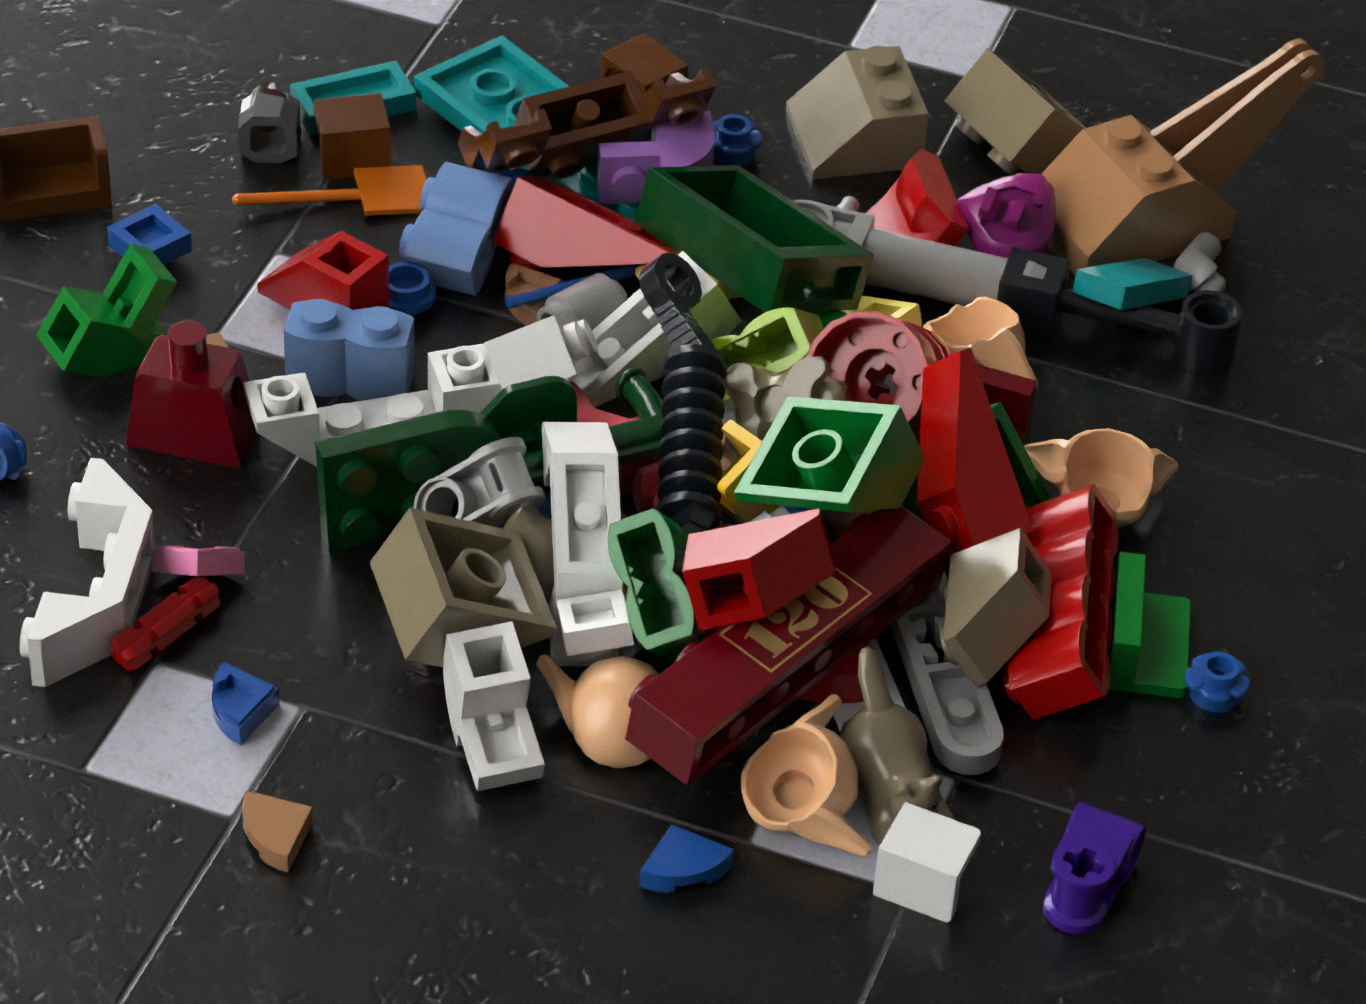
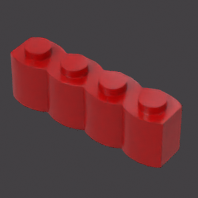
(1068, 653)

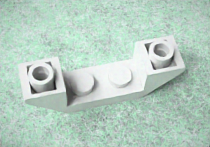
(289, 417)
(585, 500)
(76, 629)

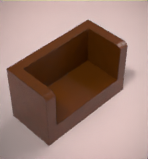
(53, 168)

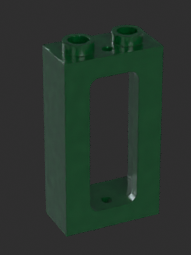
(753, 238)

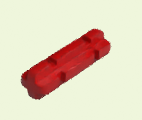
(165, 623)

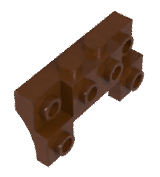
(563, 127)

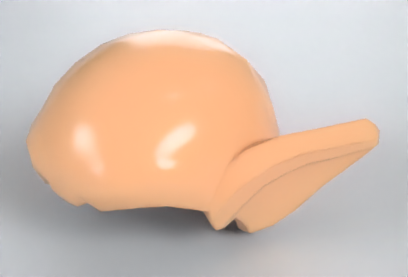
(991, 333)
(1113, 461)
(598, 706)
(805, 782)

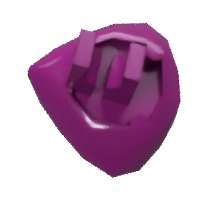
(1010, 214)

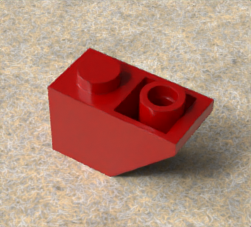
(332, 270)
(755, 567)

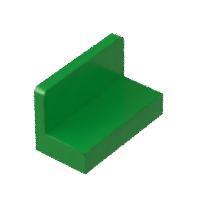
(1148, 635)

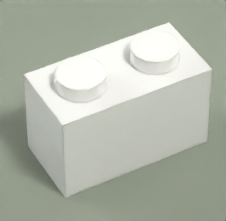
(543, 349)

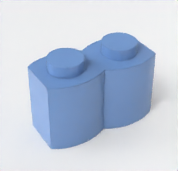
(457, 226)
(349, 350)

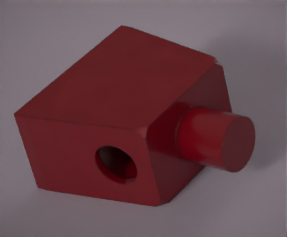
(192, 399)

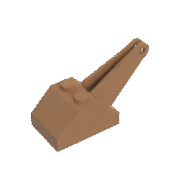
(1152, 191)

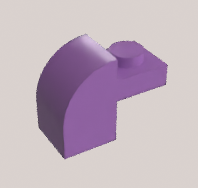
(626, 164)

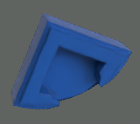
(241, 702)
(684, 860)

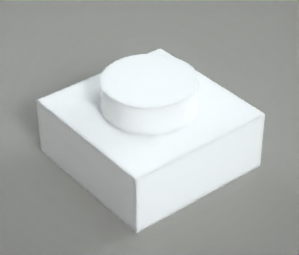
(594, 623)

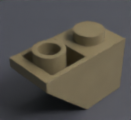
(993, 603)

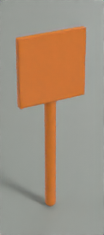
(379, 188)

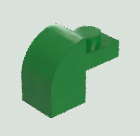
(113, 329)

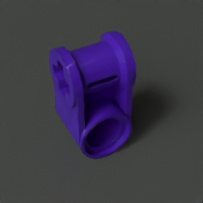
(1091, 867)

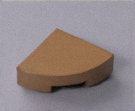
(521, 280)
(275, 828)

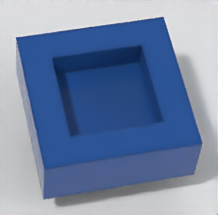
(151, 229)

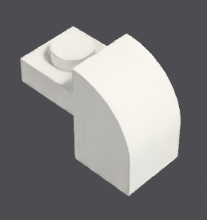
(487, 705)

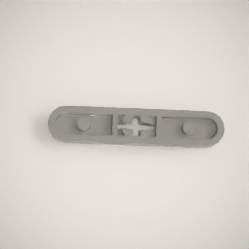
(954, 711)

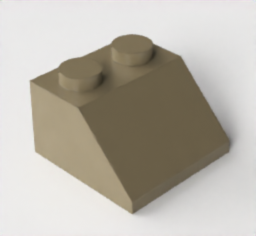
(859, 115)
(1012, 115)
(454, 578)

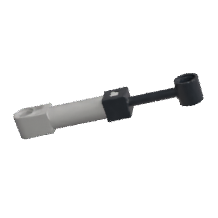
(1032, 287)

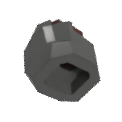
(269, 125)

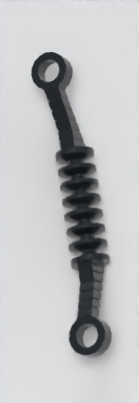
(690, 410)

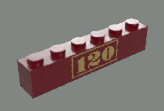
(758, 667)

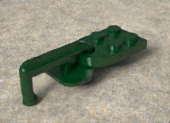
(375, 473)

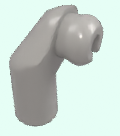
(1198, 261)

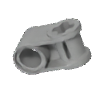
(487, 485)

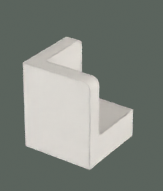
(924, 861)

